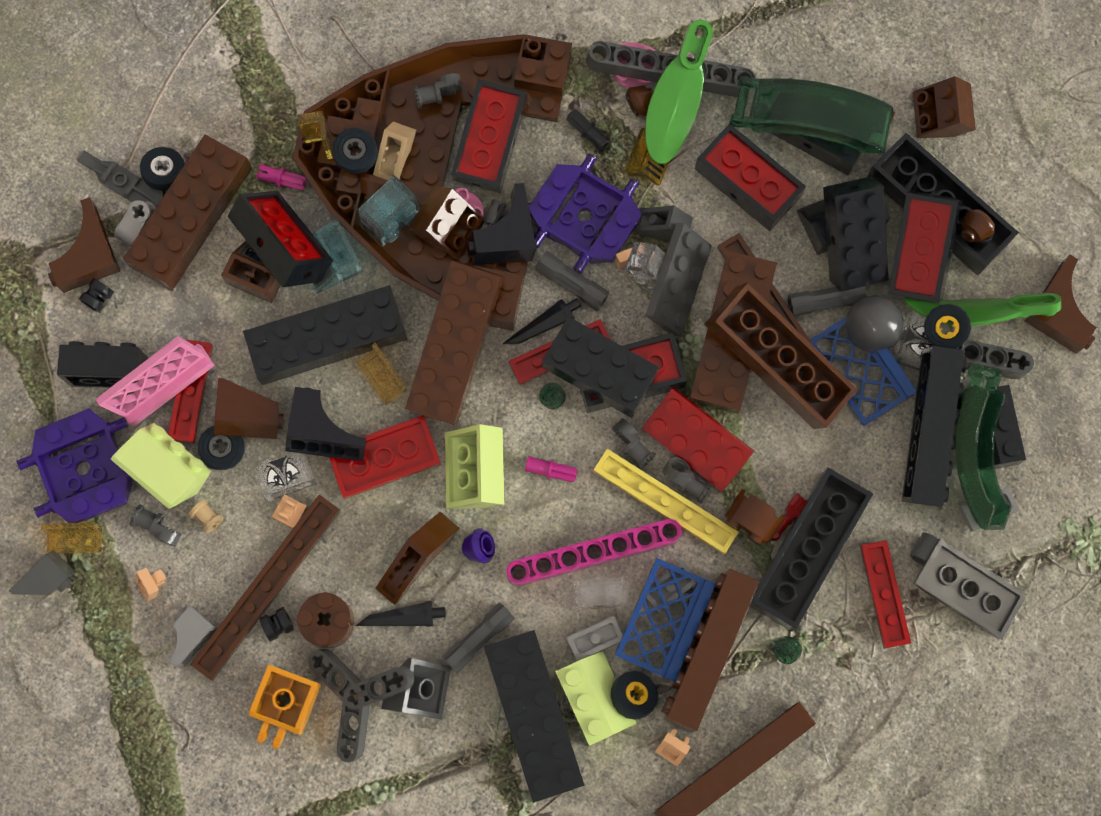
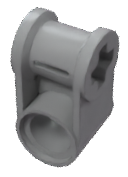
(134, 221)

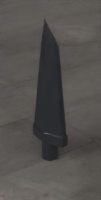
(546, 321)
(413, 615)

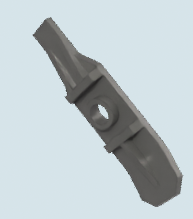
(131, 188)

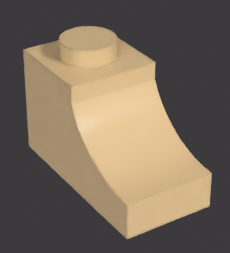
(394, 150)

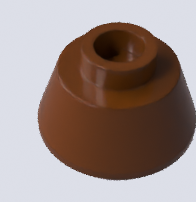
(639, 99)
(370, 184)
(977, 226)

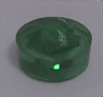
(552, 396)
(787, 650)

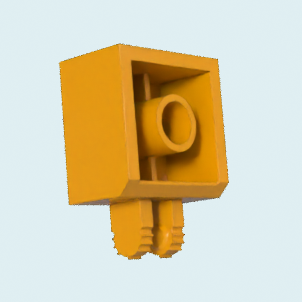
(270, 710)

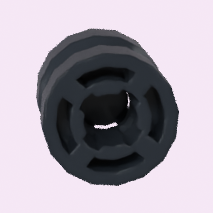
(99, 290)
(282, 621)

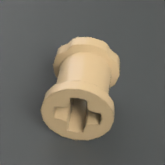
(205, 516)

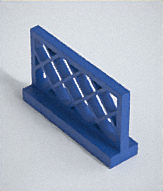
(884, 360)
(687, 627)

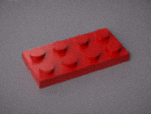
(698, 439)
(387, 458)

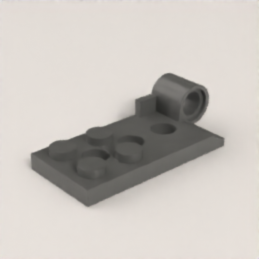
(936, 556)

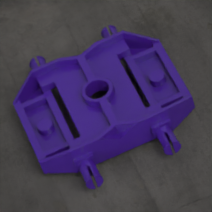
(592, 196)
(76, 495)

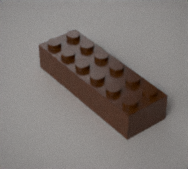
(188, 212)
(454, 342)
(781, 356)
(720, 372)
(711, 650)

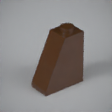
(245, 412)

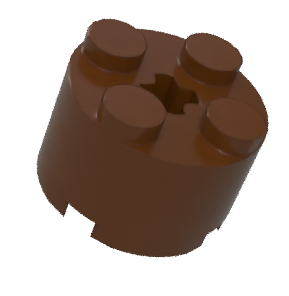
(753, 517)
(311, 616)

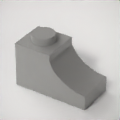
(192, 633)

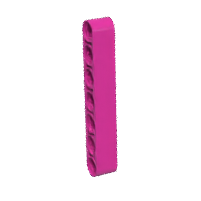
(604, 543)

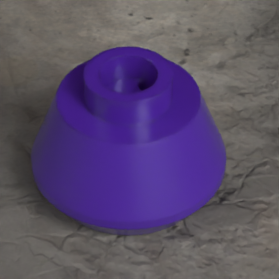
(479, 546)

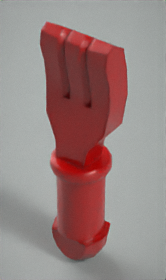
(792, 511)

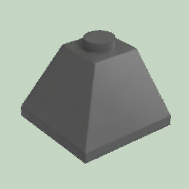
(427, 693)

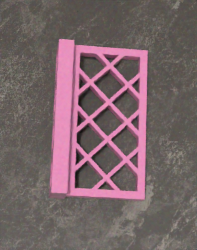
(154, 392)

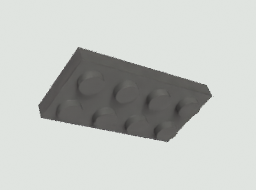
(678, 279)

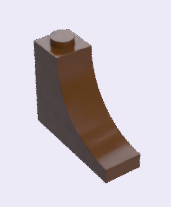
(89, 255)
(1069, 324)
(415, 556)

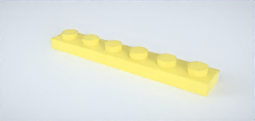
(665, 501)

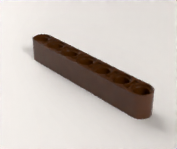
(739, 763)

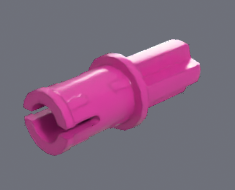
(282, 177)
(551, 469)

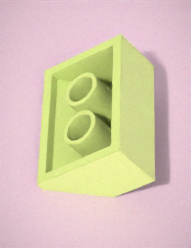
(161, 465)
(474, 467)
(588, 692)

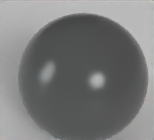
(874, 323)

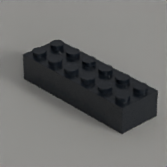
(913, 168)
(324, 335)
(934, 426)
(810, 549)
(534, 716)

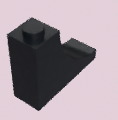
(507, 239)
(315, 434)

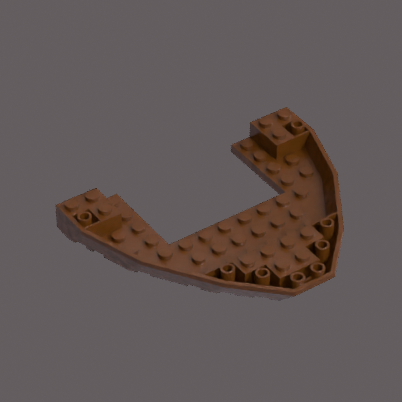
(388, 96)

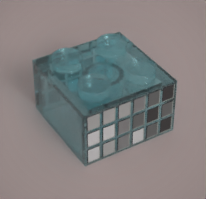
(388, 211)

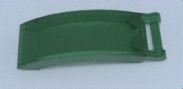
(814, 111)
(976, 448)

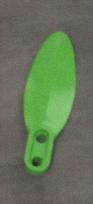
(677, 96)
(995, 309)

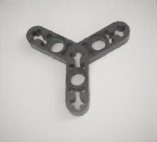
(350, 706)

